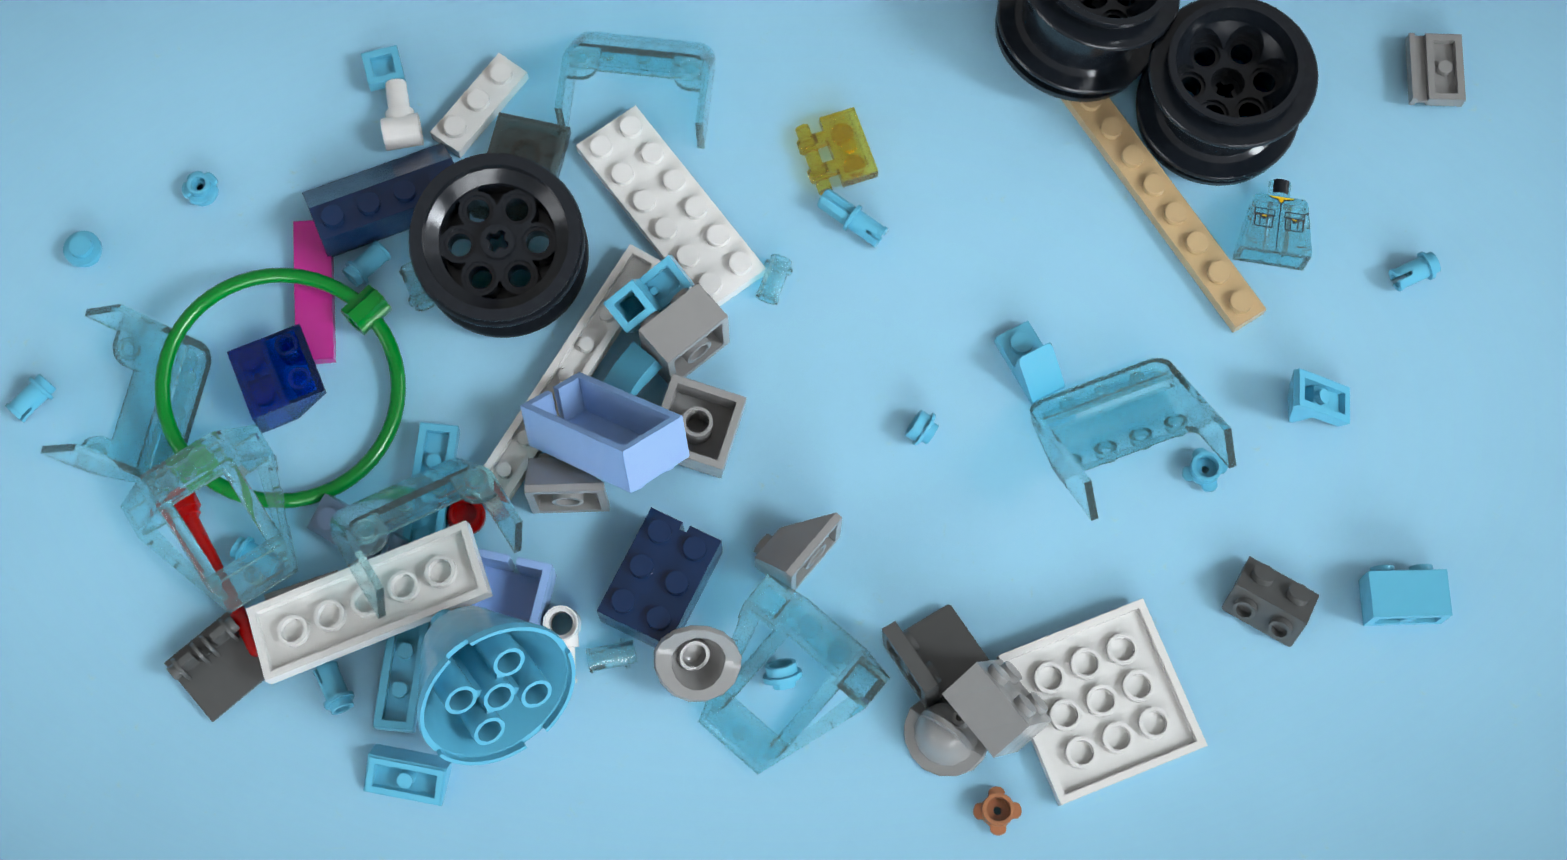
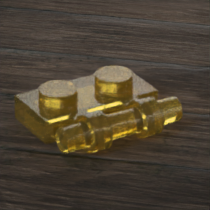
(847, 147)

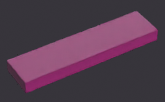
(314, 306)

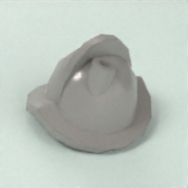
(697, 662)
(942, 740)

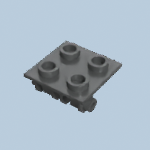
(216, 667)

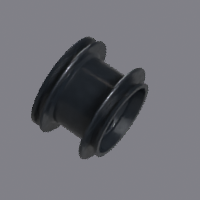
(1081, 45)
(1204, 133)
(499, 184)

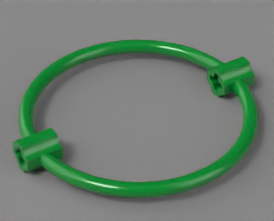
(362, 311)

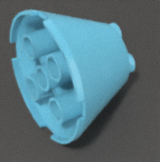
(489, 684)

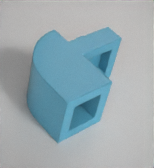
(648, 294)

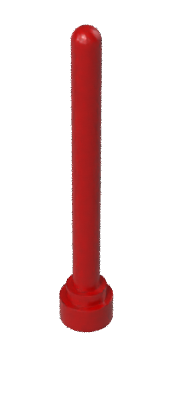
(189, 511)

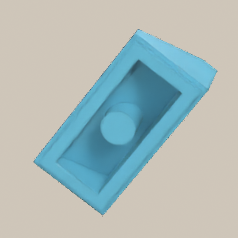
(407, 774)

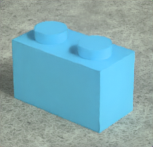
(1405, 596)

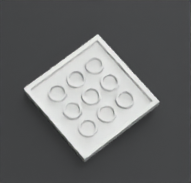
(1108, 701)

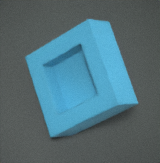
(382, 66)

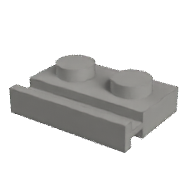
(1435, 69)

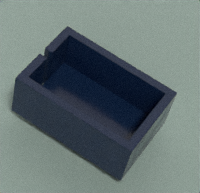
(659, 579)

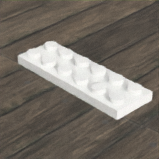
(670, 205)
(336, 619)

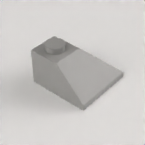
(562, 488)
(797, 548)

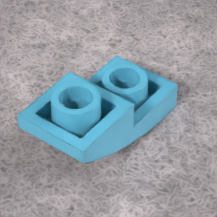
(632, 370)

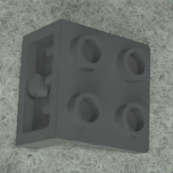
(933, 652)

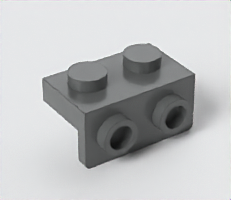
(1270, 602)

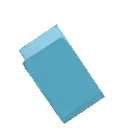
(1031, 362)
(1317, 398)

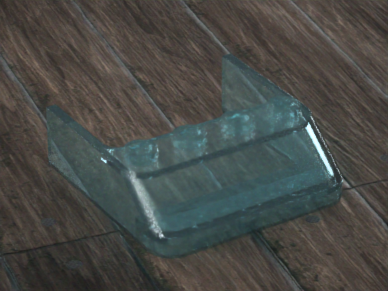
(1119, 417)

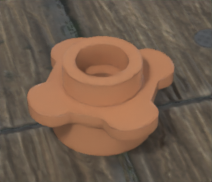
(1009, 810)

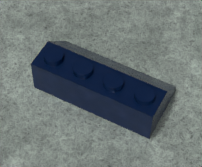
(373, 201)

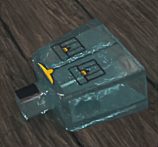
(1276, 229)

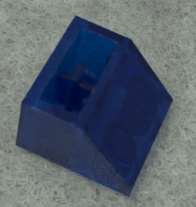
(277, 377)

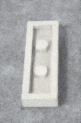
(479, 105)

